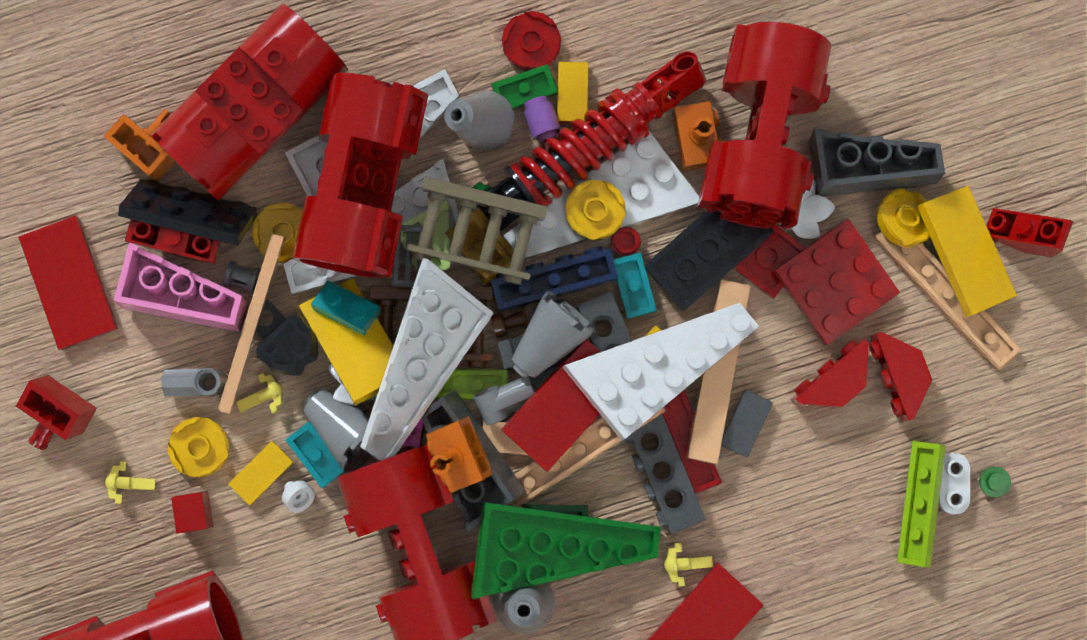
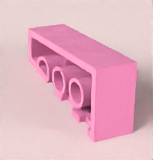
(170, 291)

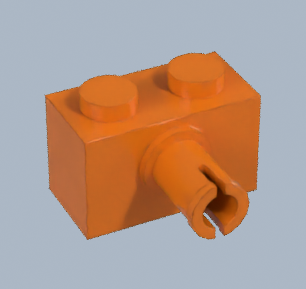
(695, 133)
(140, 146)
(458, 455)

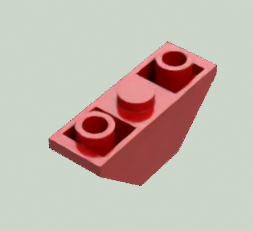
(1029, 232)
(172, 242)
(903, 373)
(837, 380)

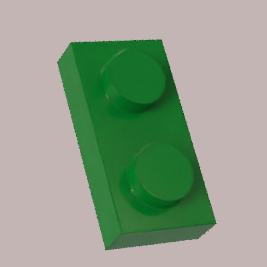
(526, 86)

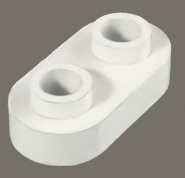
(955, 483)

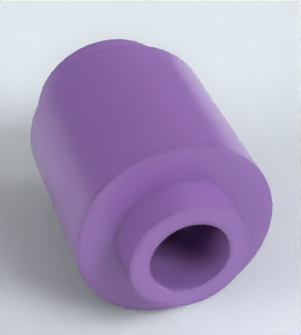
(541, 119)

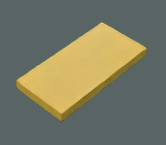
(966, 251)
(355, 357)

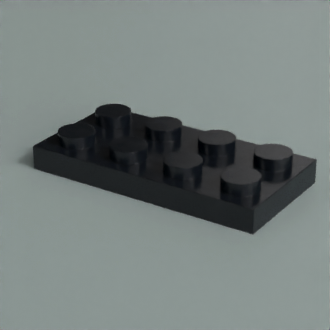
(188, 211)
(703, 256)

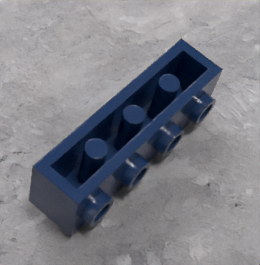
(561, 278)

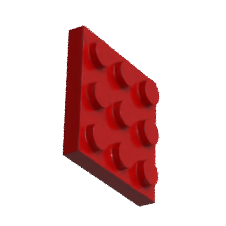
(836, 281)

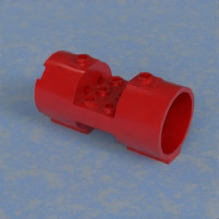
(777, 73)
(250, 101)
(367, 136)
(395, 495)
(181, 612)

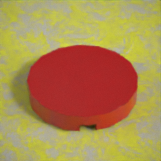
(531, 40)

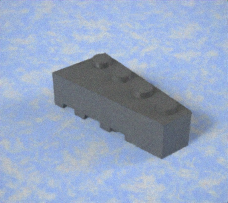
(866, 164)
(497, 488)

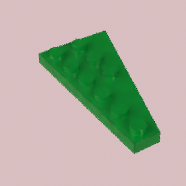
(538, 546)

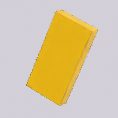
(572, 91)
(261, 473)

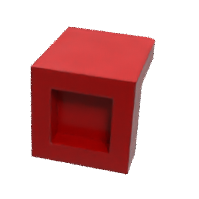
(192, 512)

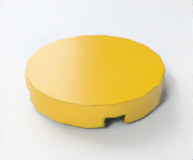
(595, 210)
(901, 219)
(281, 220)
(198, 447)

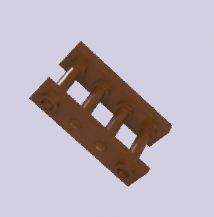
(389, 296)

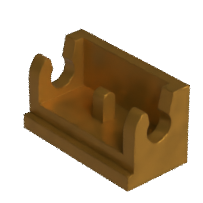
(475, 239)

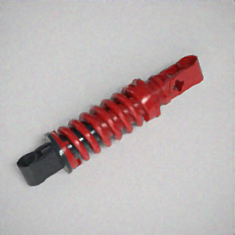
(615, 121)

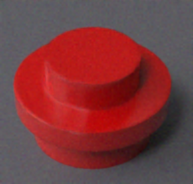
(625, 241)

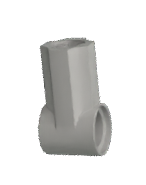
(192, 382)
(498, 402)

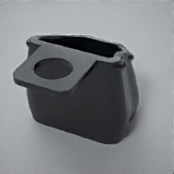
(286, 343)

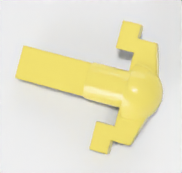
(273, 391)
(115, 482)
(674, 564)

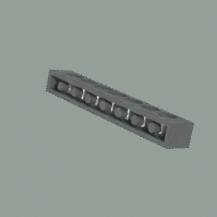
(688, 510)

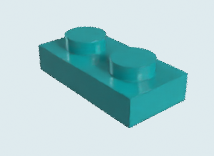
(634, 286)
(345, 307)
(314, 454)

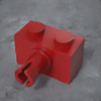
(55, 409)

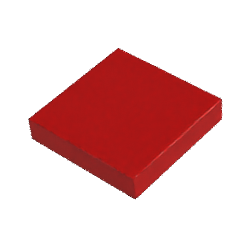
(767, 257)

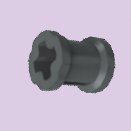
(241, 277)

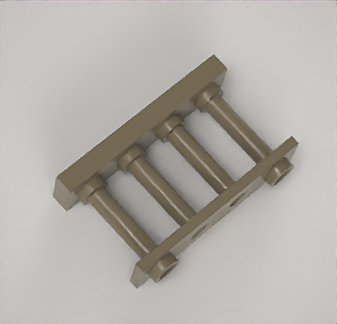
(498, 208)

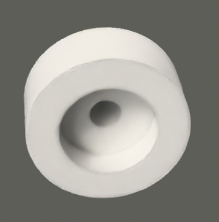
(297, 496)

